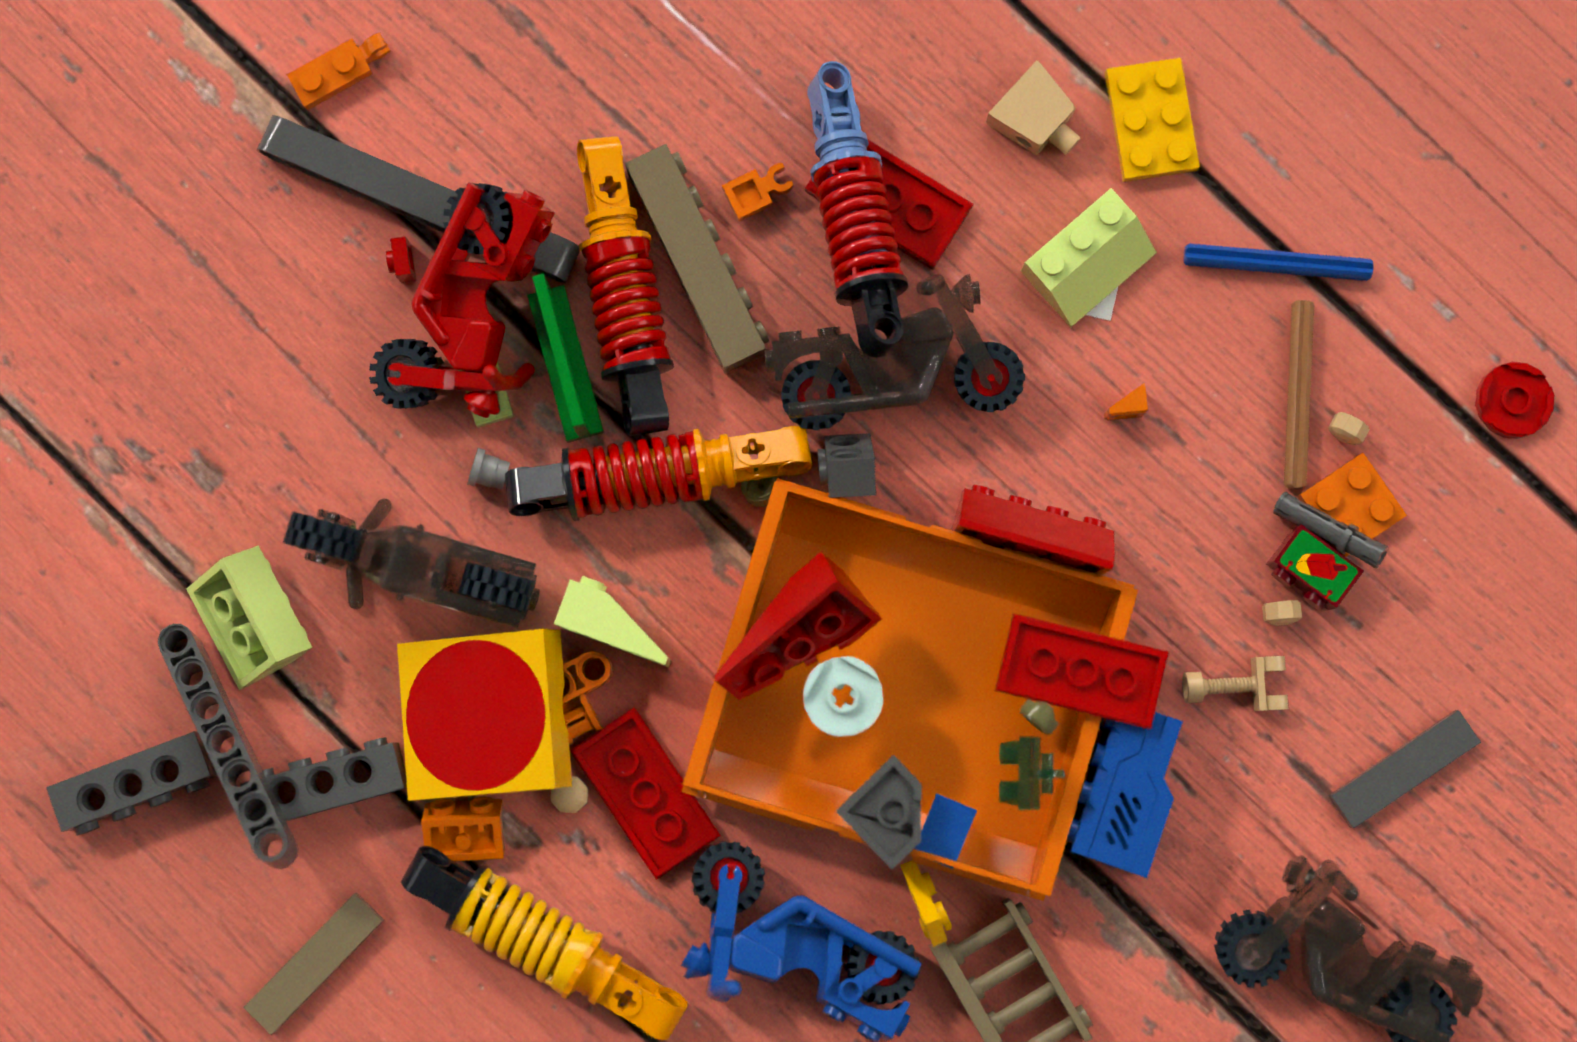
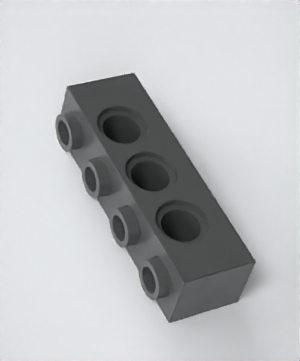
(386, 777)
(72, 796)

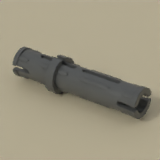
(1342, 536)

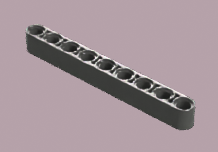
(387, 185)

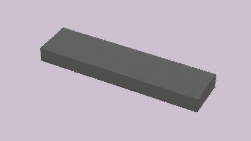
(1404, 769)

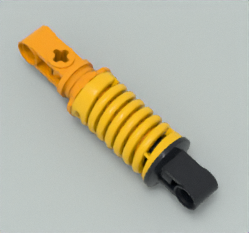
(557, 955)

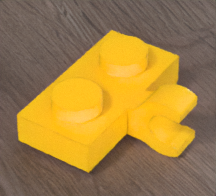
(931, 914)

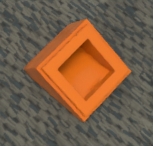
(1131, 406)

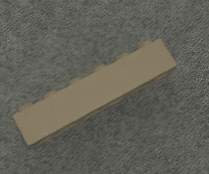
(696, 259)

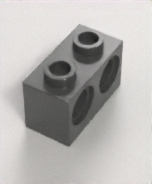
(847, 465)

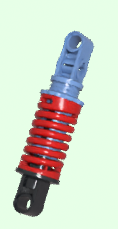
(855, 213)

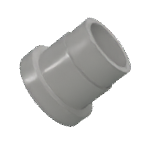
(488, 470)

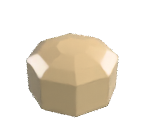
(1348, 428)
(1282, 612)
(570, 798)

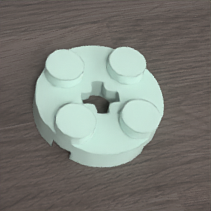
(821, 703)

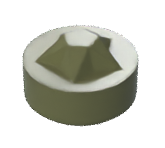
(758, 491)
(1040, 715)

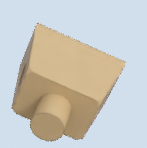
(1035, 113)

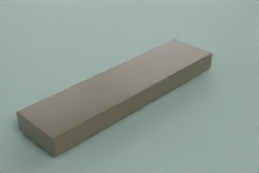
(313, 963)

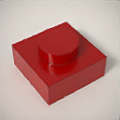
(401, 260)

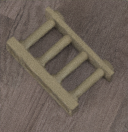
(972, 990)

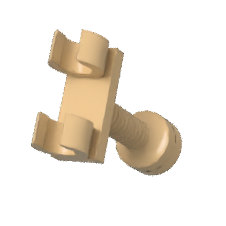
(1196, 687)

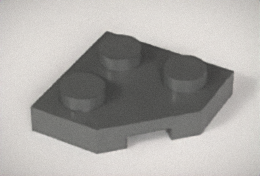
(887, 812)

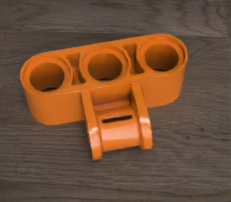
(576, 702)

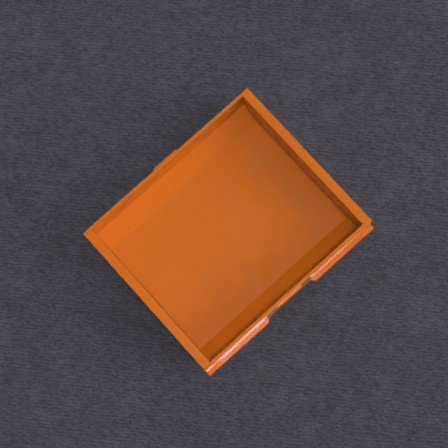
(938, 662)

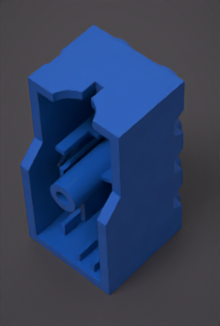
(1125, 795)

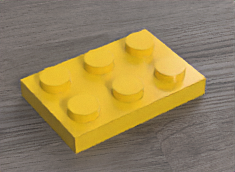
(1152, 119)

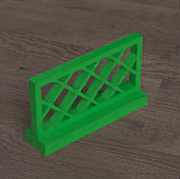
(564, 361)

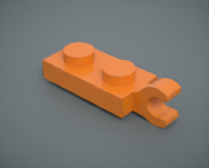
(336, 70)

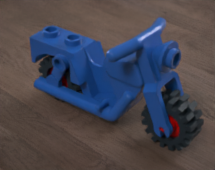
(794, 937)

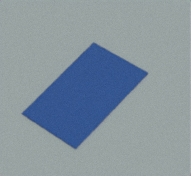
(946, 828)

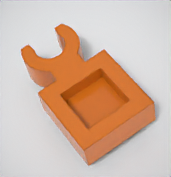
(750, 193)

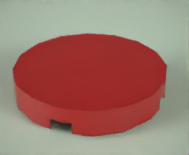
(1514, 400)

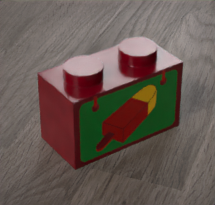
(1314, 568)

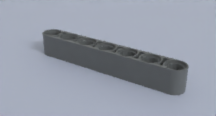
(239, 758)

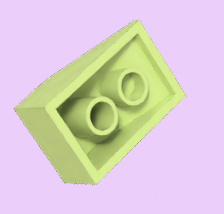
(596, 615)

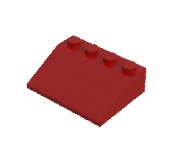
(1035, 531)

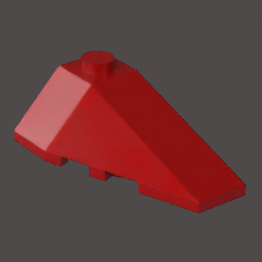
(806, 618)

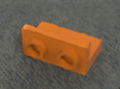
(465, 828)

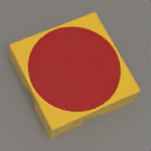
(484, 714)

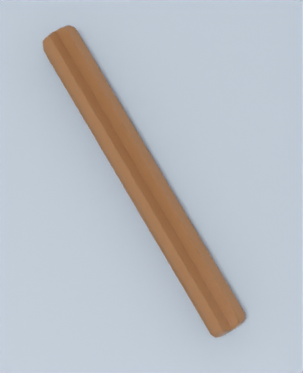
(1299, 394)

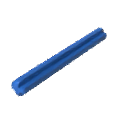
(1278, 262)

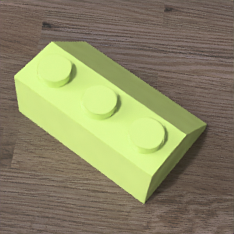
(1089, 258)
(248, 616)

